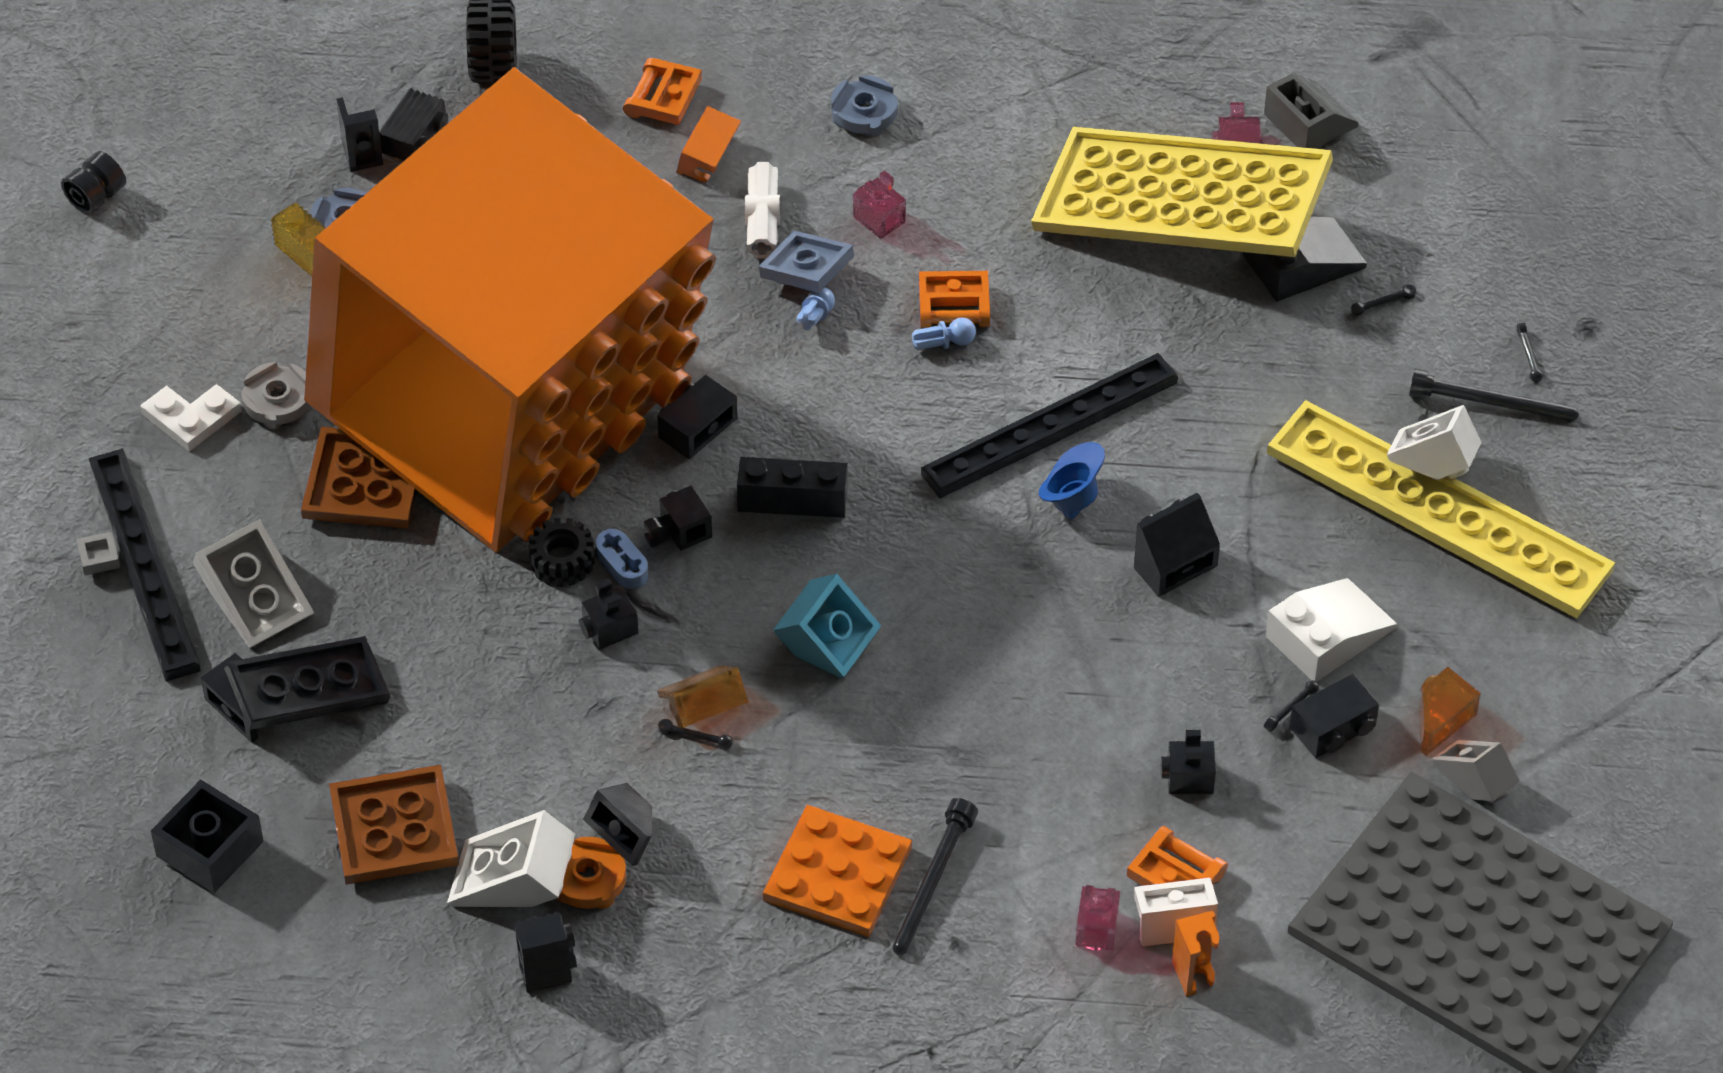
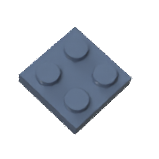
(806, 261)

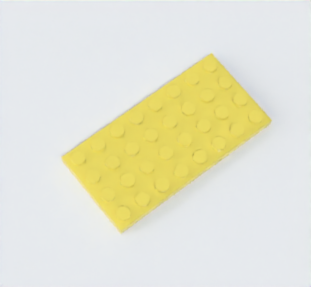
(1183, 191)

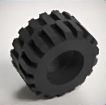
(490, 39)

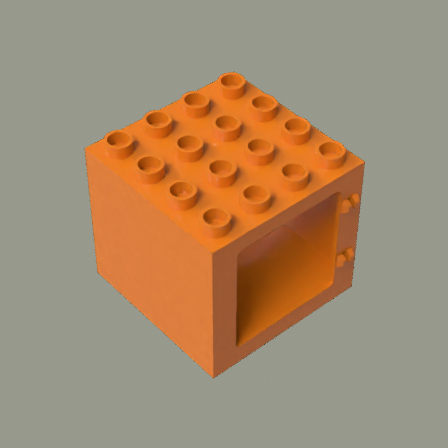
(506, 309)

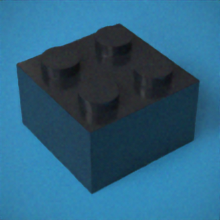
(207, 836)

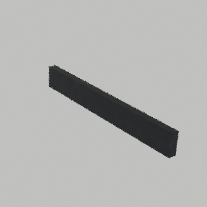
(1048, 425)
(144, 565)

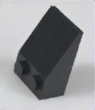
(1321, 258)

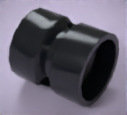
(96, 179)

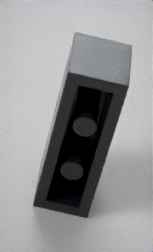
(792, 487)

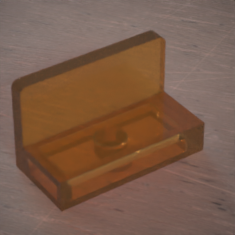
(705, 694)

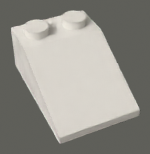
(252, 584)
(1326, 626)
(513, 864)

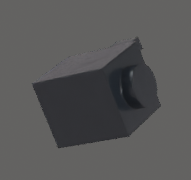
(682, 518)
(608, 616)
(1189, 765)

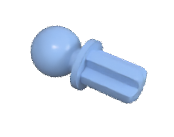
(815, 308)
(960, 332)

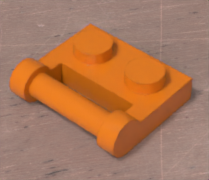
(671, 96)
(954, 289)
(1158, 867)

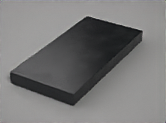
(307, 682)

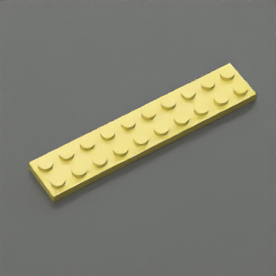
(1442, 510)

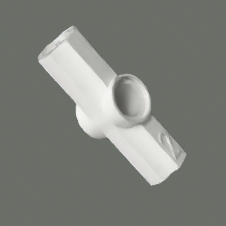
(762, 210)

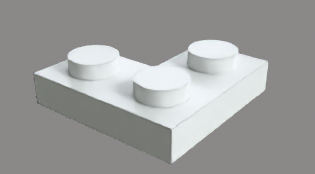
(191, 422)

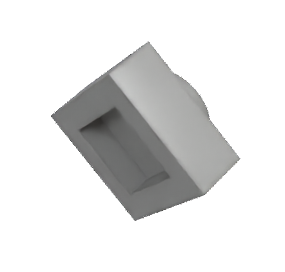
(98, 553)

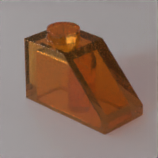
(1445, 707)

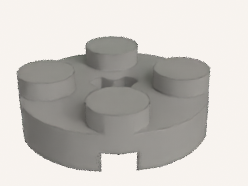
(275, 410)

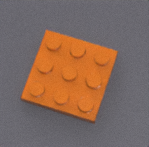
(837, 870)

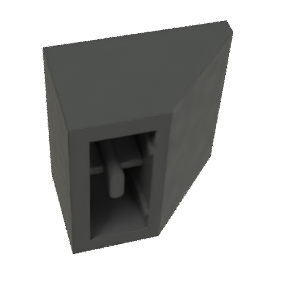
(1306, 112)

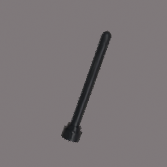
(1425, 384)
(959, 817)

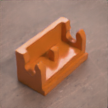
(707, 144)
(1193, 949)

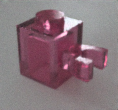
(1238, 127)
(879, 206)
(1097, 918)

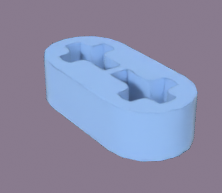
(627, 554)

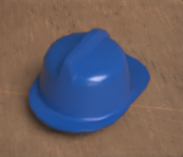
(1073, 479)

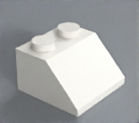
(1437, 445)

